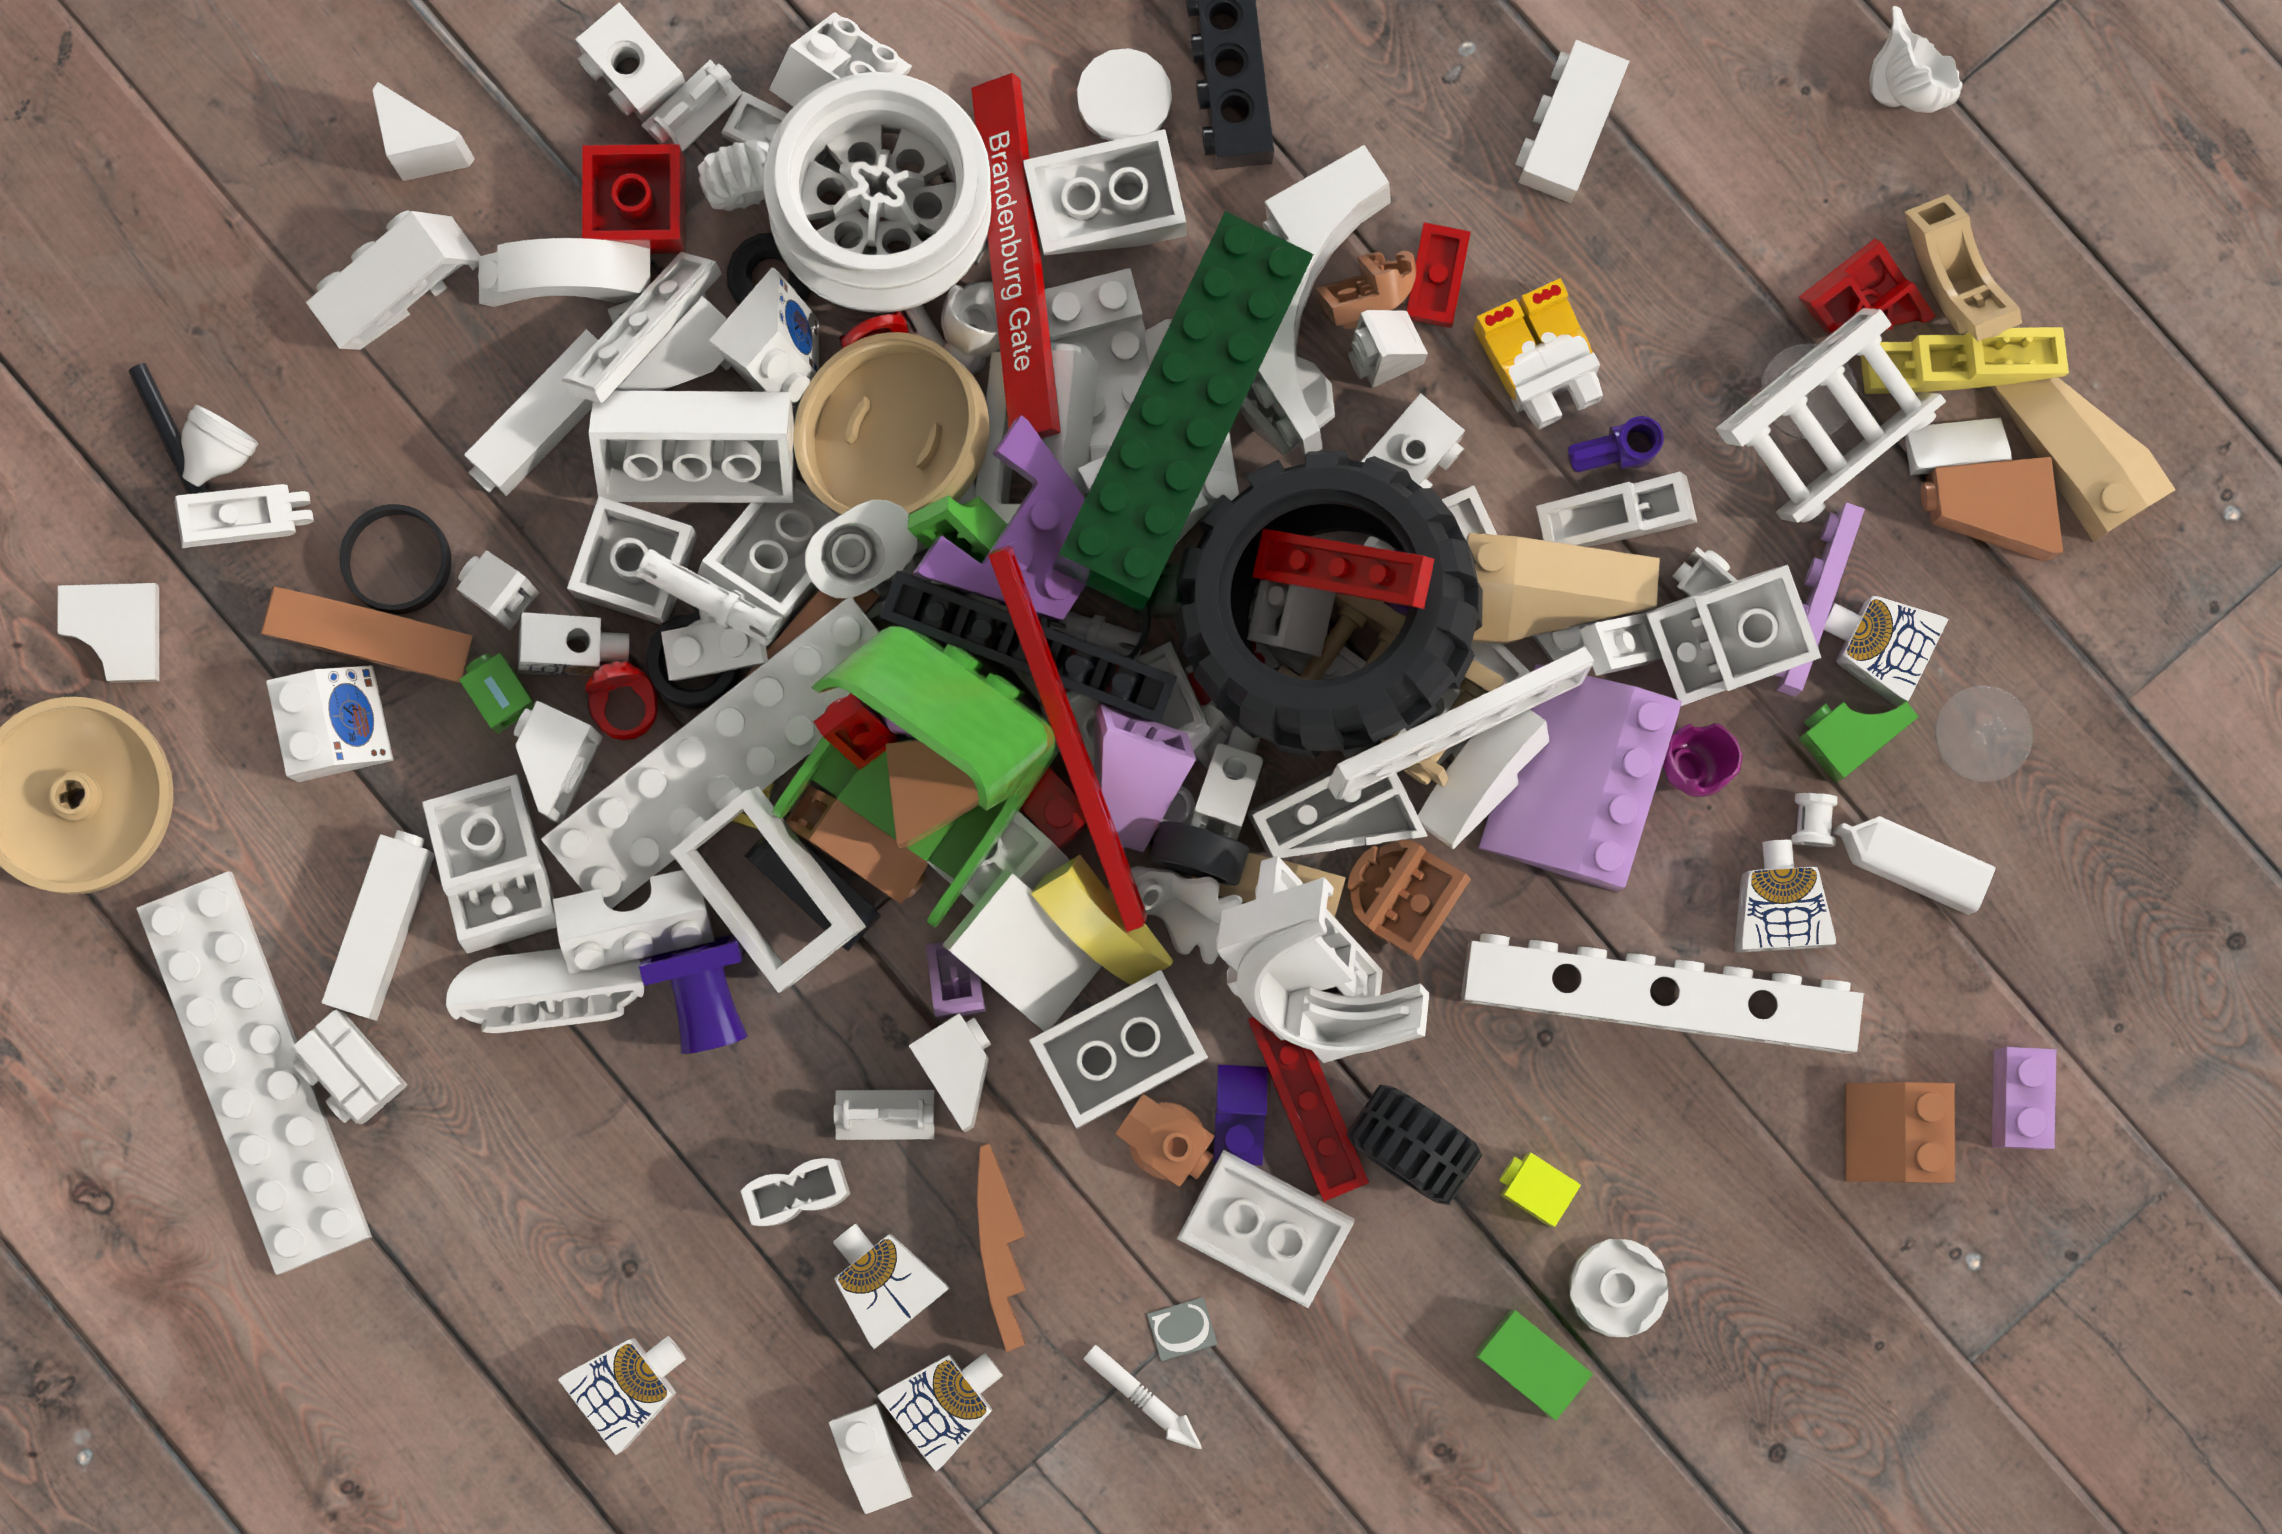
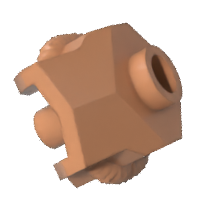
(1166, 1140)

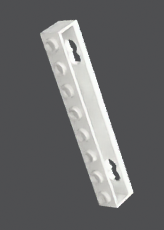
(1620, 993)

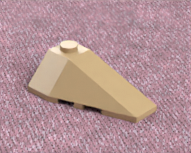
(2094, 460)
(1554, 585)

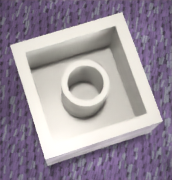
(612, 555)

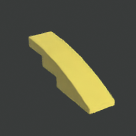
(1965, 363)

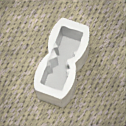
(782, 1197)

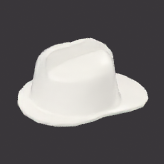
(860, 549)

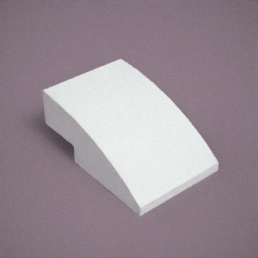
(1733, 634)
(490, 864)

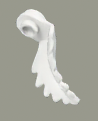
(1186, 907)

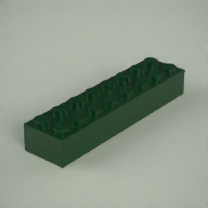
(1182, 412)

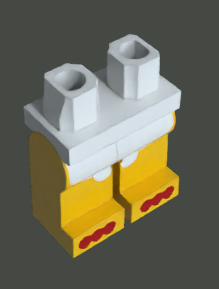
(1540, 353)

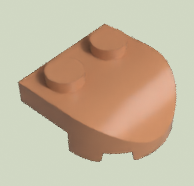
(1379, 287)
(1404, 894)

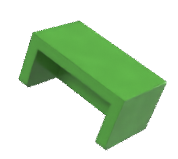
(1533, 1364)

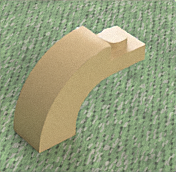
(1956, 270)

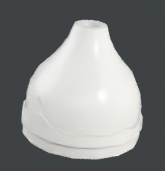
(212, 446)

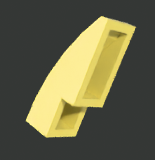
(1092, 921)

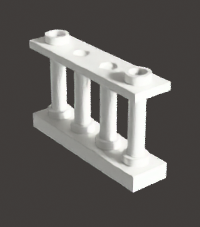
(1787, 398)

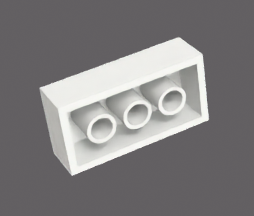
(694, 446)

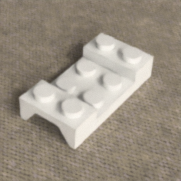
(1108, 325)

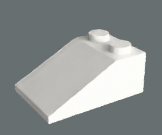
(1106, 195)
(766, 554)

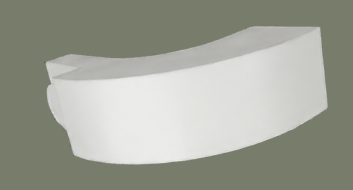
(563, 268)

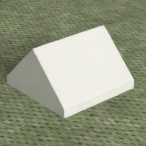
(416, 140)

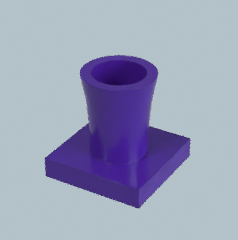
(700, 992)

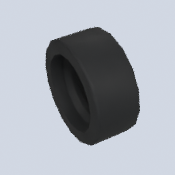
(677, 695)
(1199, 852)

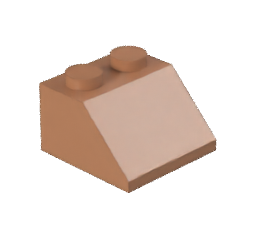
(1900, 1132)

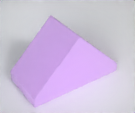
(953, 984)

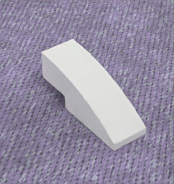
(1619, 512)
(1482, 776)

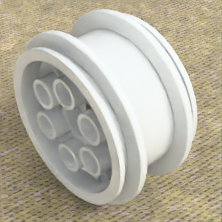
(849, 122)

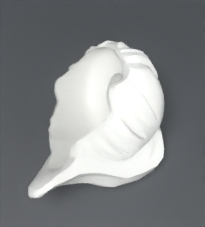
(1913, 72)

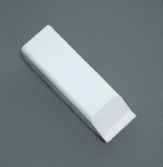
(1917, 863)

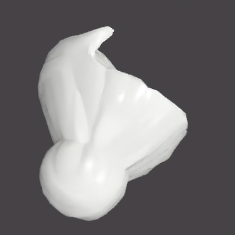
(967, 308)

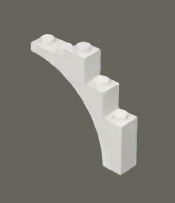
(1317, 218)

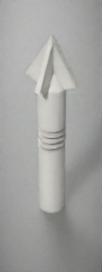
(1177, 1427)

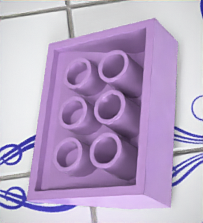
(1590, 786)

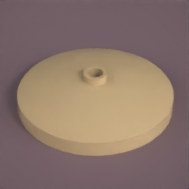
(126, 806)

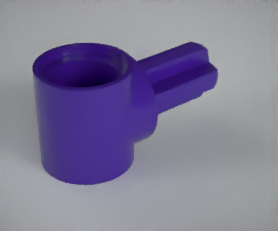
(1614, 447)

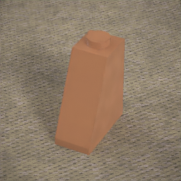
(1999, 504)
(925, 791)
(857, 845)

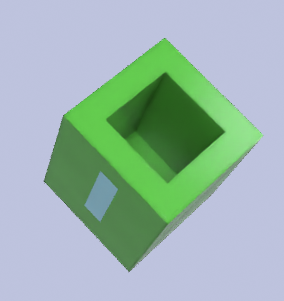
(496, 691)

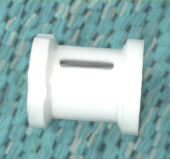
(1814, 820)

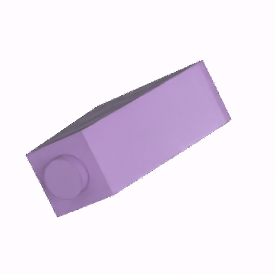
(1138, 771)

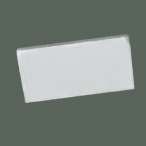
(1956, 445)

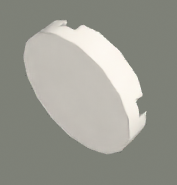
(1124, 94)
(1618, 1288)

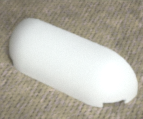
(539, 992)

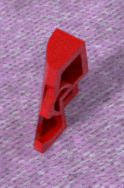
(1865, 281)

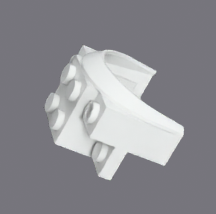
(1292, 949)

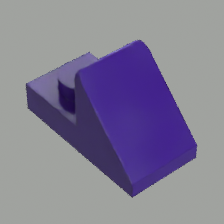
(1240, 1112)

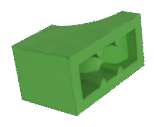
(969, 526)
(1847, 738)

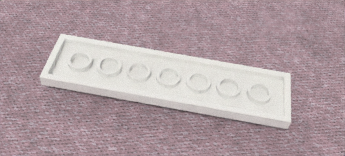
(735, 742)
(248, 1071)

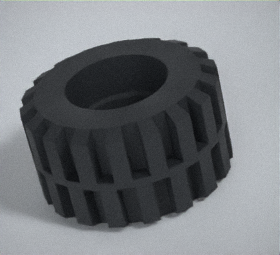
(1414, 1144)

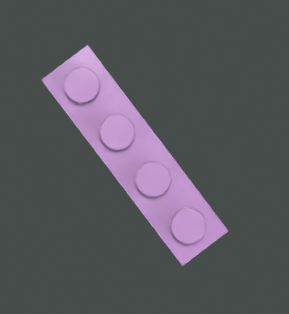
(1824, 580)

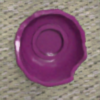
(1702, 759)

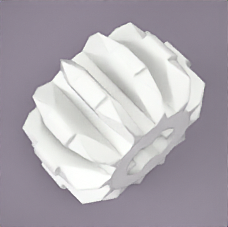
(734, 175)

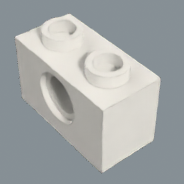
(621, 37)

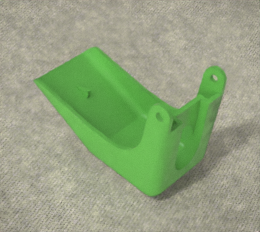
(958, 715)

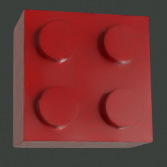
(635, 195)

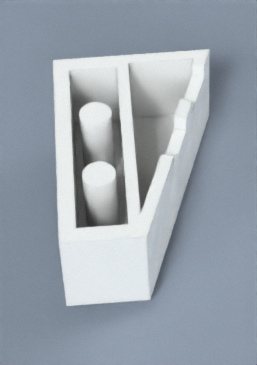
(390, 277)
(1315, 822)

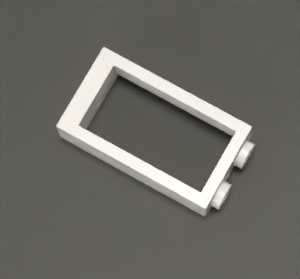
(801, 864)

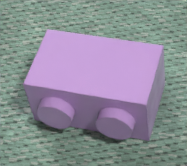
(2024, 1098)

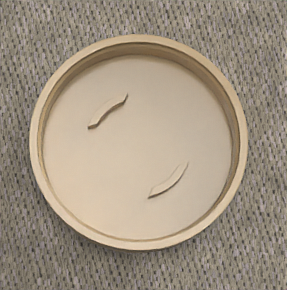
(891, 425)

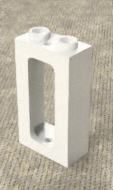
(1076, 393)

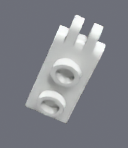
(240, 515)

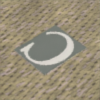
(1182, 1329)

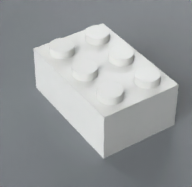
(1118, 1049)

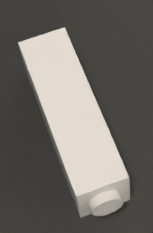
(531, 425)
(379, 925)

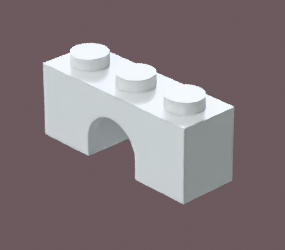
(599, 937)

